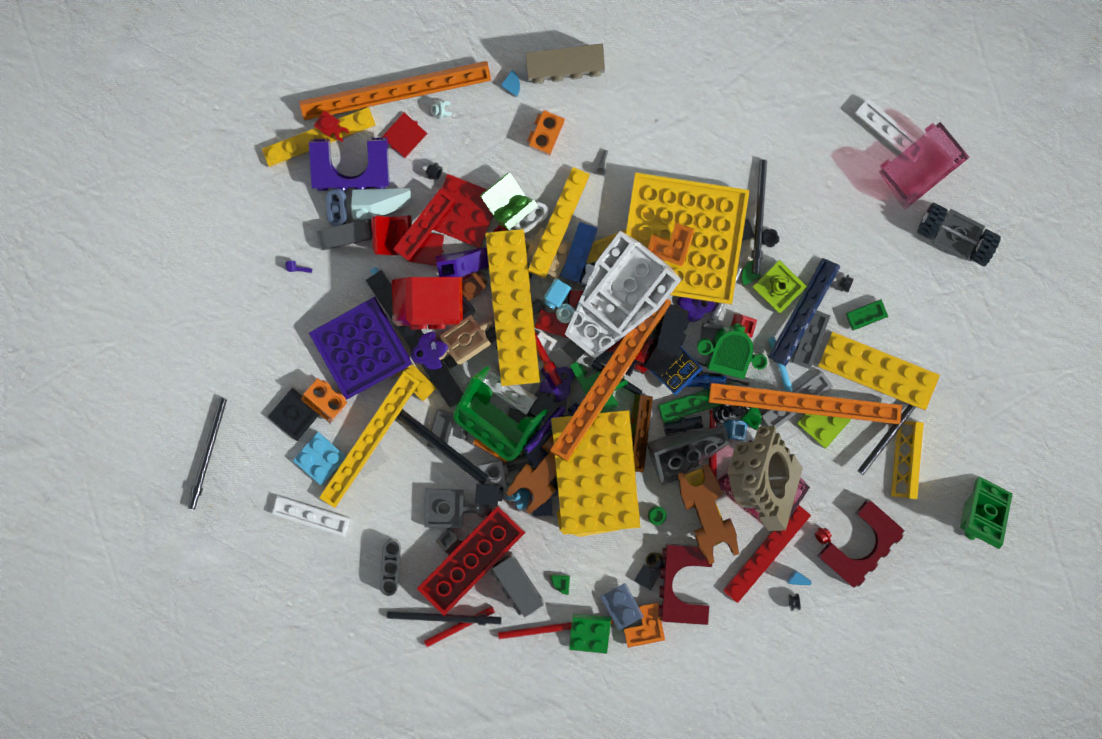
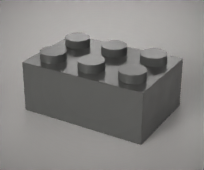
(517, 585)

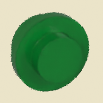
(657, 515)

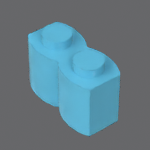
(556, 294)

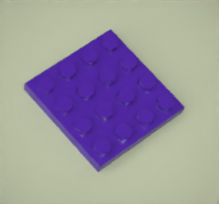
(360, 348)

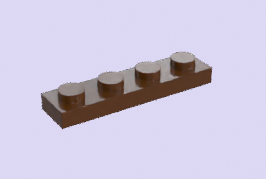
(640, 429)

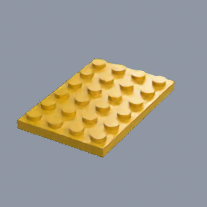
(600, 478)

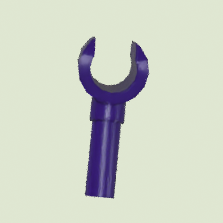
(291, 267)

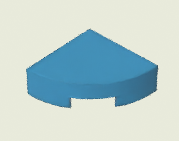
(512, 84)

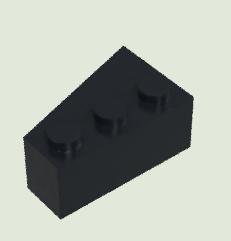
(668, 340)

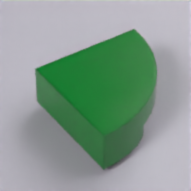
(747, 275)
(752, 418)
(561, 583)

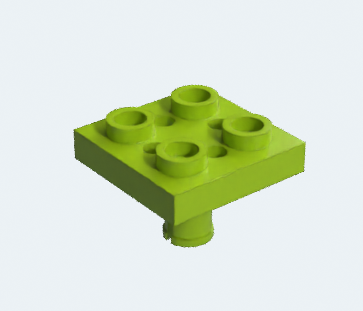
(779, 286)

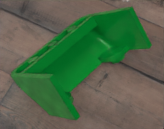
(491, 424)

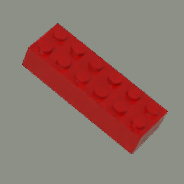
(471, 560)

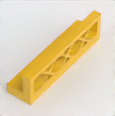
(914, 460)

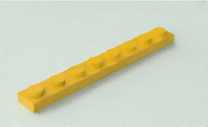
(369, 439)

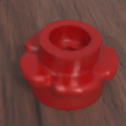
(823, 535)

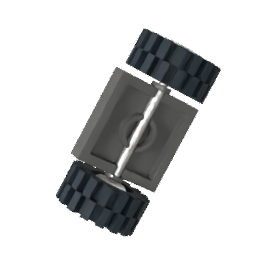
(959, 234)

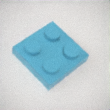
(320, 458)

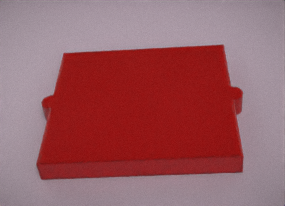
(405, 135)
(428, 250)

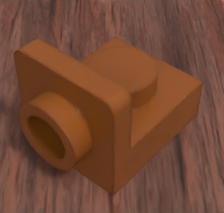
(473, 285)

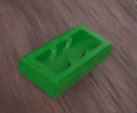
(866, 315)

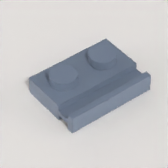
(622, 606)

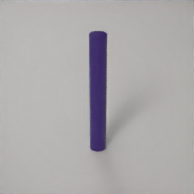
(543, 430)

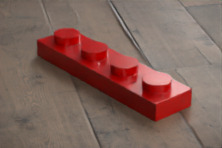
(424, 225)

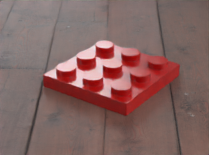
(468, 216)

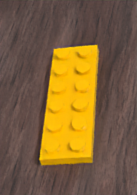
(879, 371)

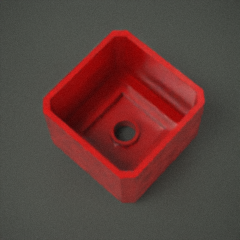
(427, 302)

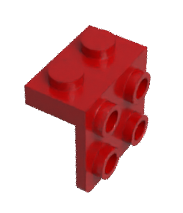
(388, 232)

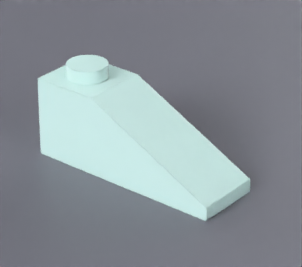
(378, 202)

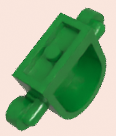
(731, 352)

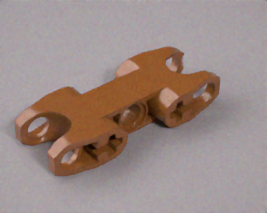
(537, 480)
(703, 500)

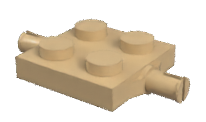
(559, 259)
(466, 339)

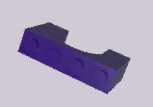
(326, 176)

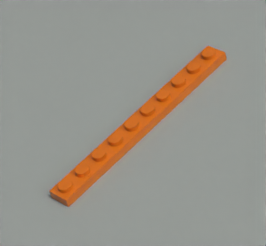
(396, 90)
(605, 385)
(805, 403)

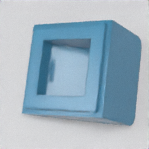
(736, 429)
(797, 578)

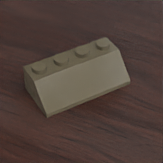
(565, 62)

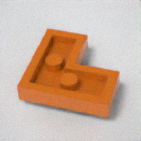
(676, 248)
(650, 629)

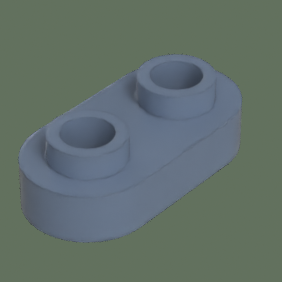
(336, 206)

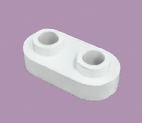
(532, 219)

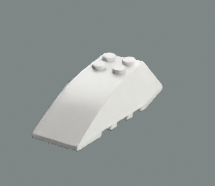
(620, 294)

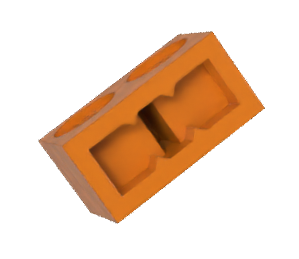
(550, 134)
(320, 404)

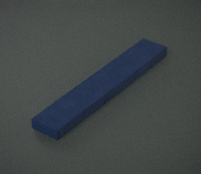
(804, 311)

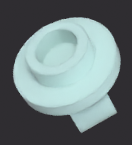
(438, 109)
(565, 313)

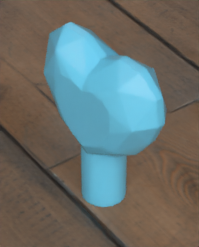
(520, 498)

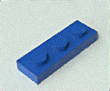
(579, 252)

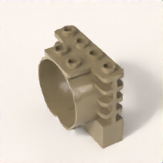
(765, 477)

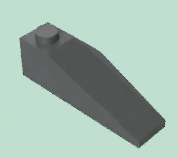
(685, 450)

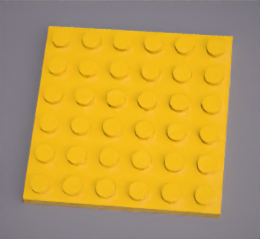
(718, 223)

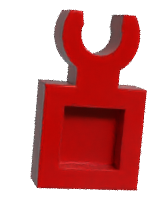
(329, 124)

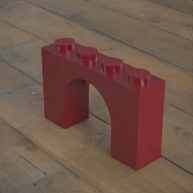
(886, 534)
(672, 608)

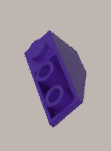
(462, 262)

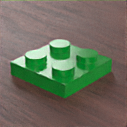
(590, 633)

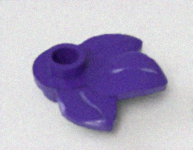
(695, 308)
(432, 351)
(562, 390)

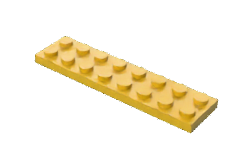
(512, 307)

